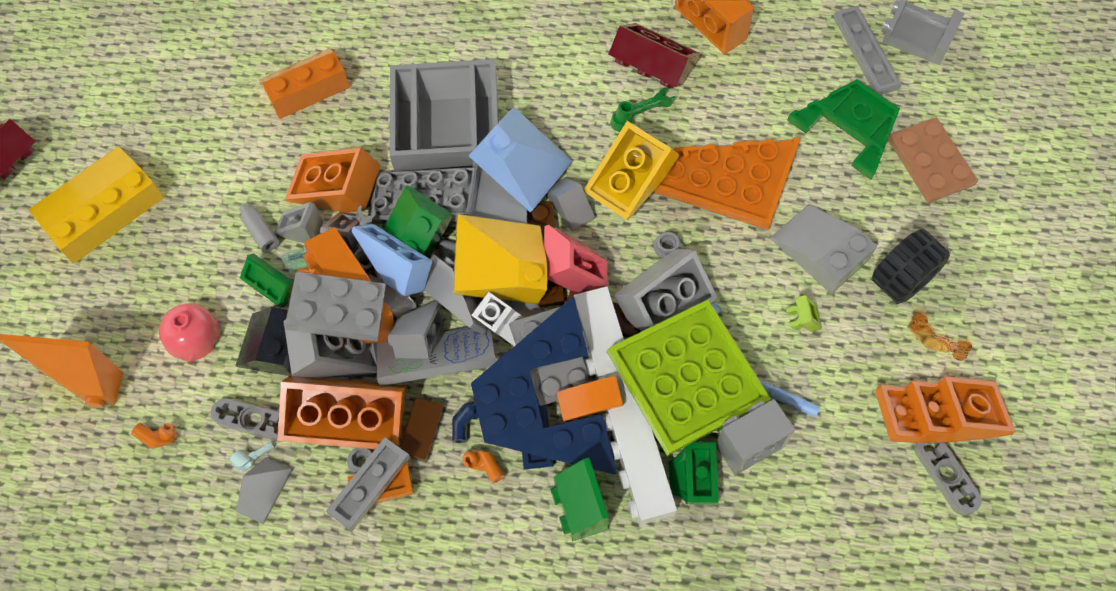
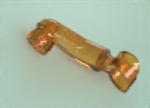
(926, 335)

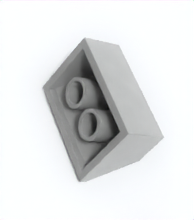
(665, 290)

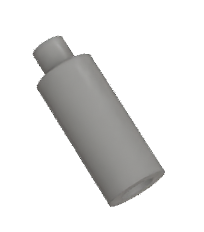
(258, 228)

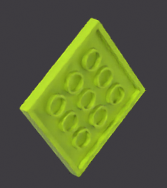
(687, 376)

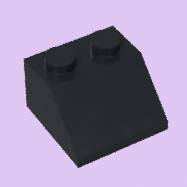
(266, 343)

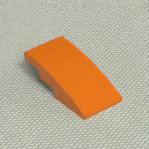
(944, 411)

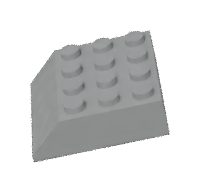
(441, 113)

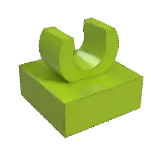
(807, 312)

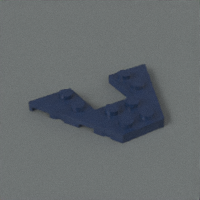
(510, 406)

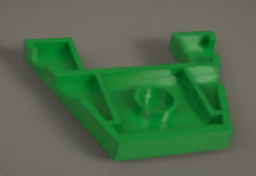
(858, 113)

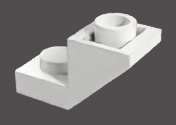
(497, 316)

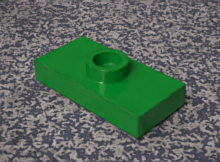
(267, 280)

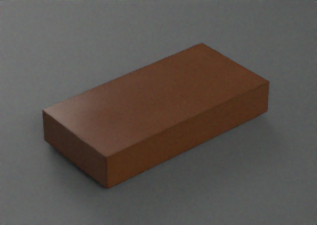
(421, 429)

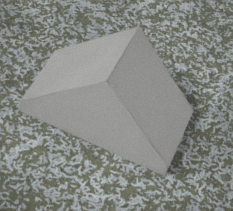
(571, 203)
(299, 223)
(343, 223)

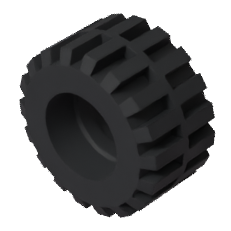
(910, 266)

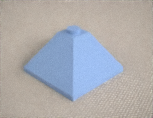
(521, 159)

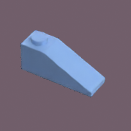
(394, 261)

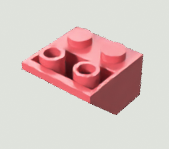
(573, 262)

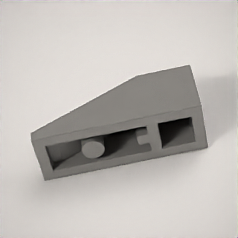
(440, 287)

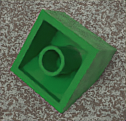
(418, 221)
(580, 501)

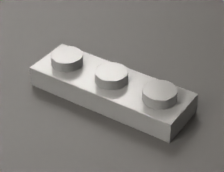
(368, 484)

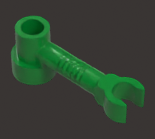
(627, 111)

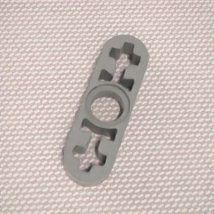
(248, 409)
(950, 461)

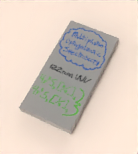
(453, 353)

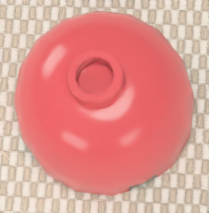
(189, 331)

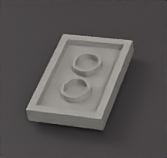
(335, 306)
(554, 377)

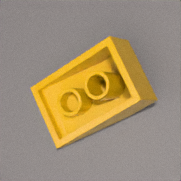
(630, 171)

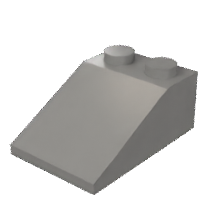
(824, 246)
(329, 356)

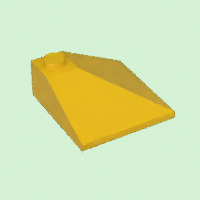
(499, 259)

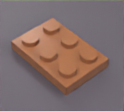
(932, 160)

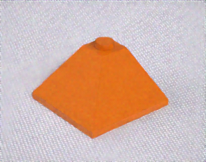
(71, 364)

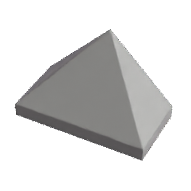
(261, 489)

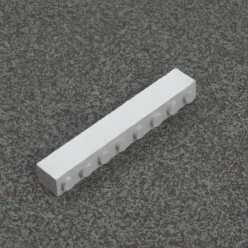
(631, 433)

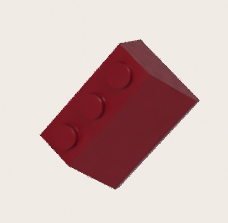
(653, 54)
(13, 145)

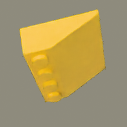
(96, 204)

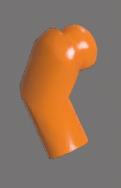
(157, 438)
(483, 461)

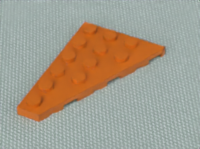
(732, 180)

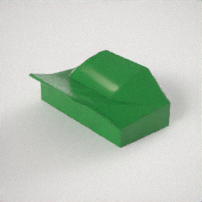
(695, 474)

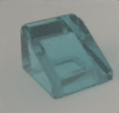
(294, 259)

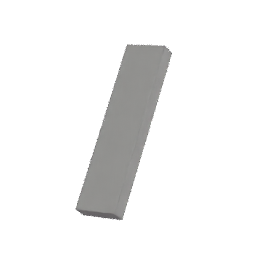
(867, 50)

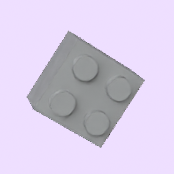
(754, 436)

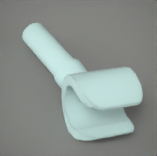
(243, 462)

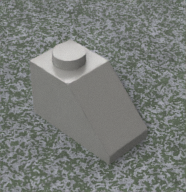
(416, 332)

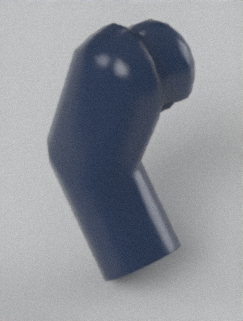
(461, 419)

